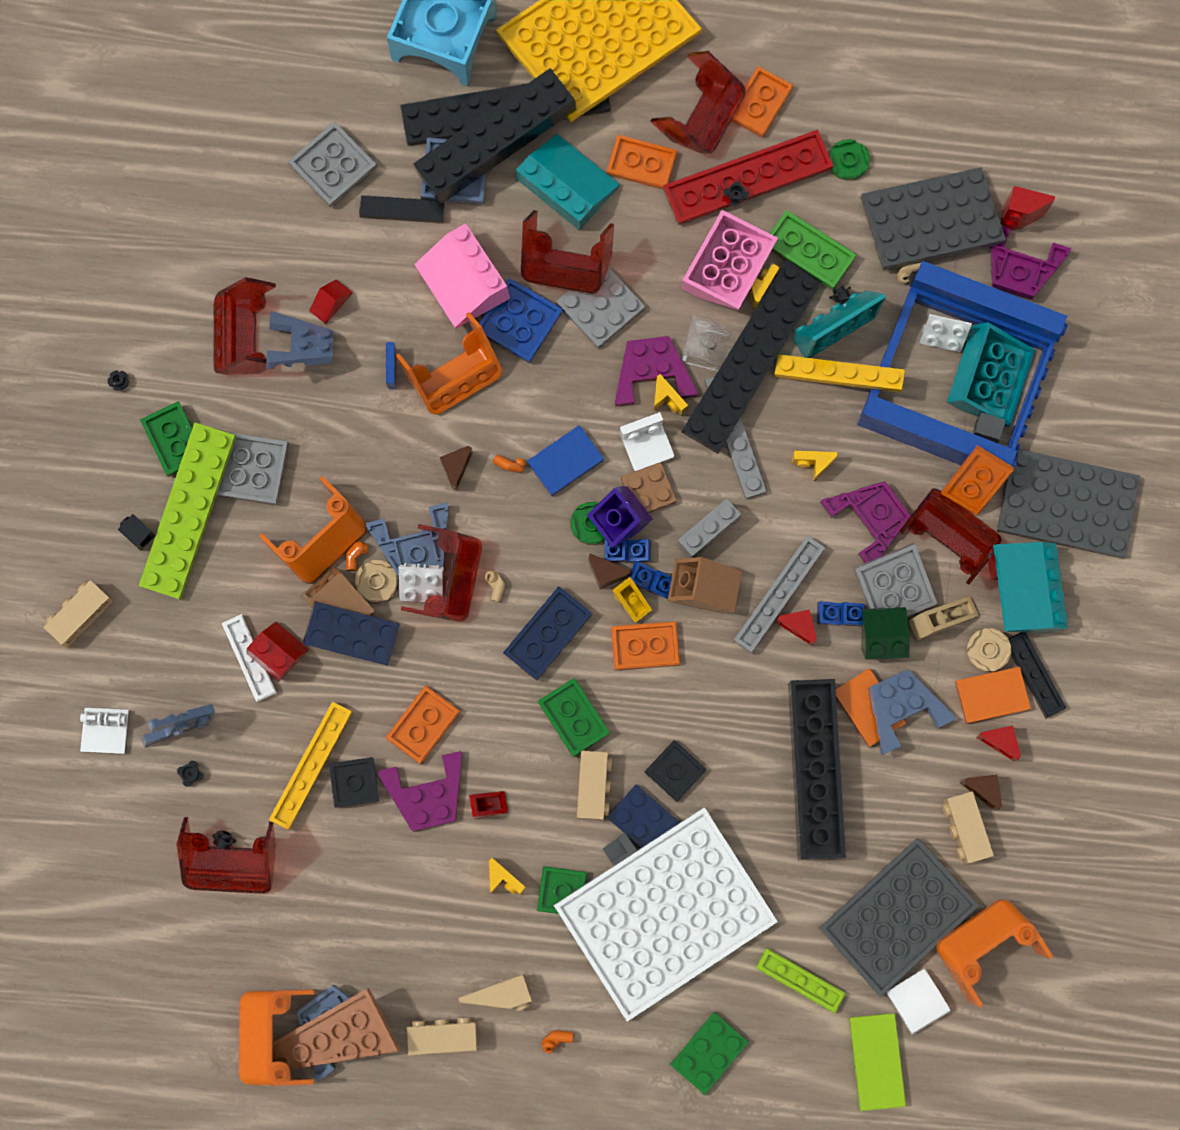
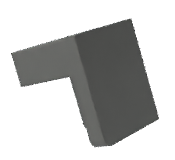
(989, 427)
(619, 849)

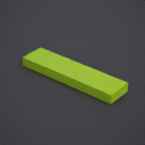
(800, 980)

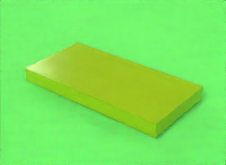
(877, 1062)

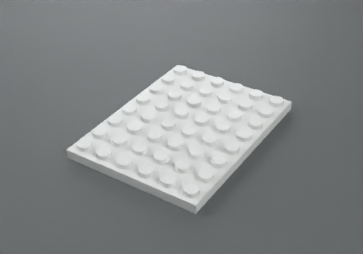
(665, 914)

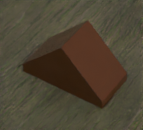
(456, 464)
(606, 572)
(986, 789)

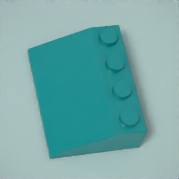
(566, 181)
(838, 323)
(990, 373)
(1030, 587)

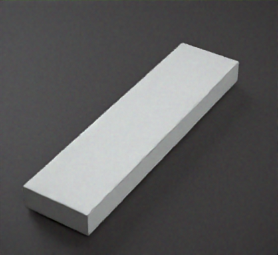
(256, 676)

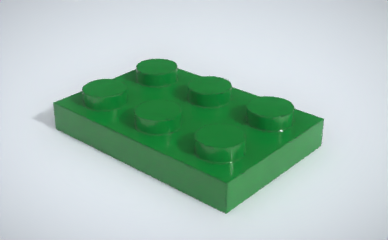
(169, 435)
(573, 717)
(709, 1053)

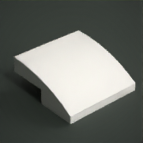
(918, 1001)

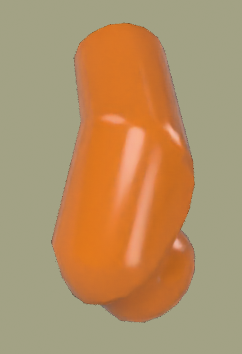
(509, 465)
(353, 553)
(553, 1039)

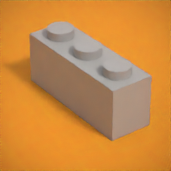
(708, 529)

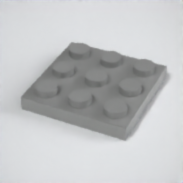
(332, 164)
(604, 312)
(254, 470)
(896, 581)

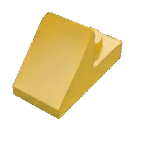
(762, 284)
(664, 393)
(819, 460)
(631, 599)
(498, 874)

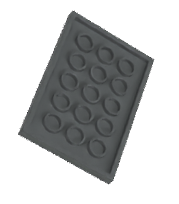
(932, 218)
(1069, 504)
(898, 917)

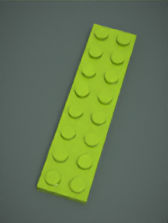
(187, 511)

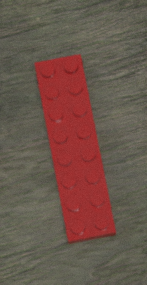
(757, 173)

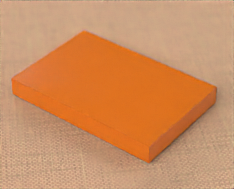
(762, 101)
(641, 162)
(977, 480)
(645, 645)
(992, 695)
(856, 702)
(422, 724)

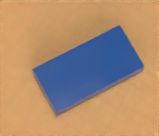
(391, 365)

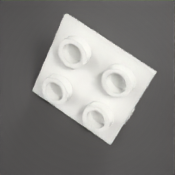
(945, 333)
(419, 582)
(104, 730)

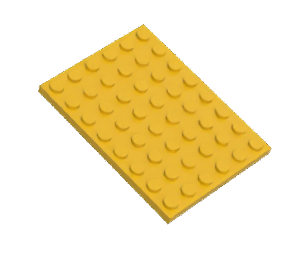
(596, 42)

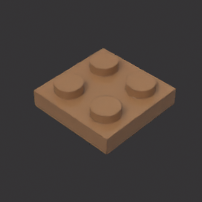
(650, 487)

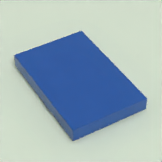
(565, 460)

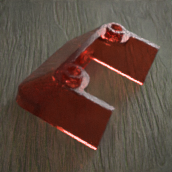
(714, 110)
(560, 268)
(236, 327)
(956, 530)
(462, 576)
(224, 870)

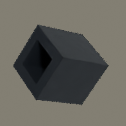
(136, 531)

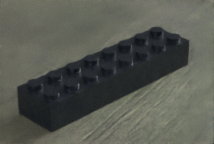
(495, 136)
(816, 769)

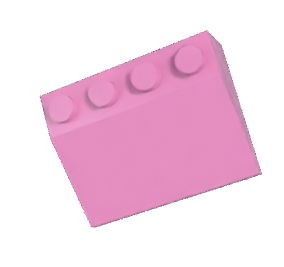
(728, 261)
(462, 276)

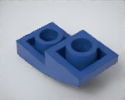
(629, 551)
(650, 579)
(839, 613)

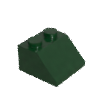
(885, 633)

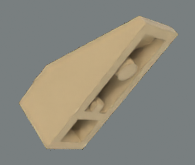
(943, 618)
(502, 995)

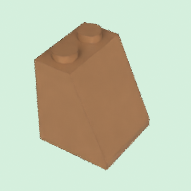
(705, 585)
(336, 591)

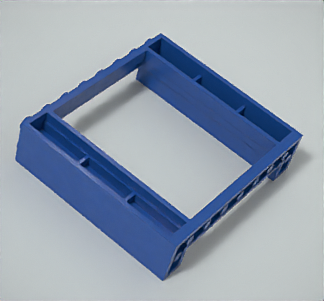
(973, 304)

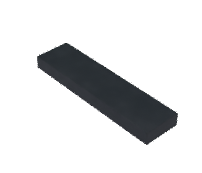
(401, 209)
(1035, 675)

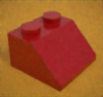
(1024, 207)
(276, 651)

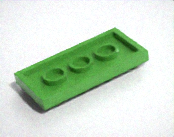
(811, 249)

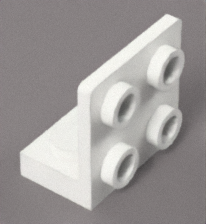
(646, 442)

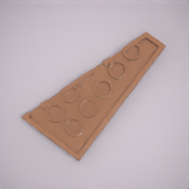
(338, 1035)

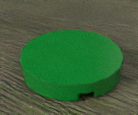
(849, 159)
(583, 527)

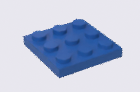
(521, 321)

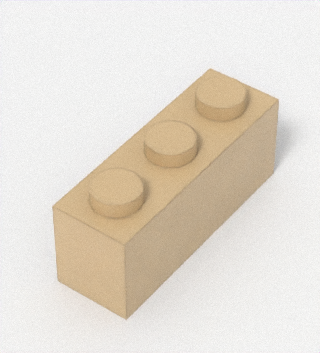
(78, 613)
(593, 785)
(967, 828)
(442, 1037)

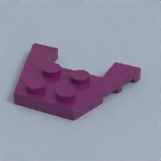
(1023, 273)
(645, 361)
(877, 510)
(430, 802)

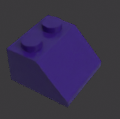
(619, 516)

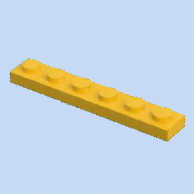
(840, 373)
(310, 766)

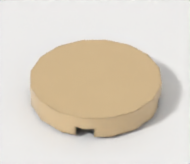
(376, 581)
(989, 649)

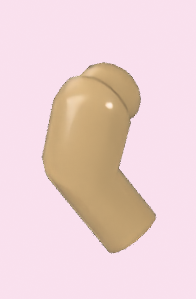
(906, 272)
(497, 585)

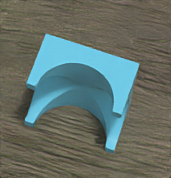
(441, 32)

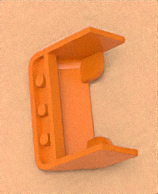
(459, 376)
(327, 545)
(979, 936)
(255, 1038)

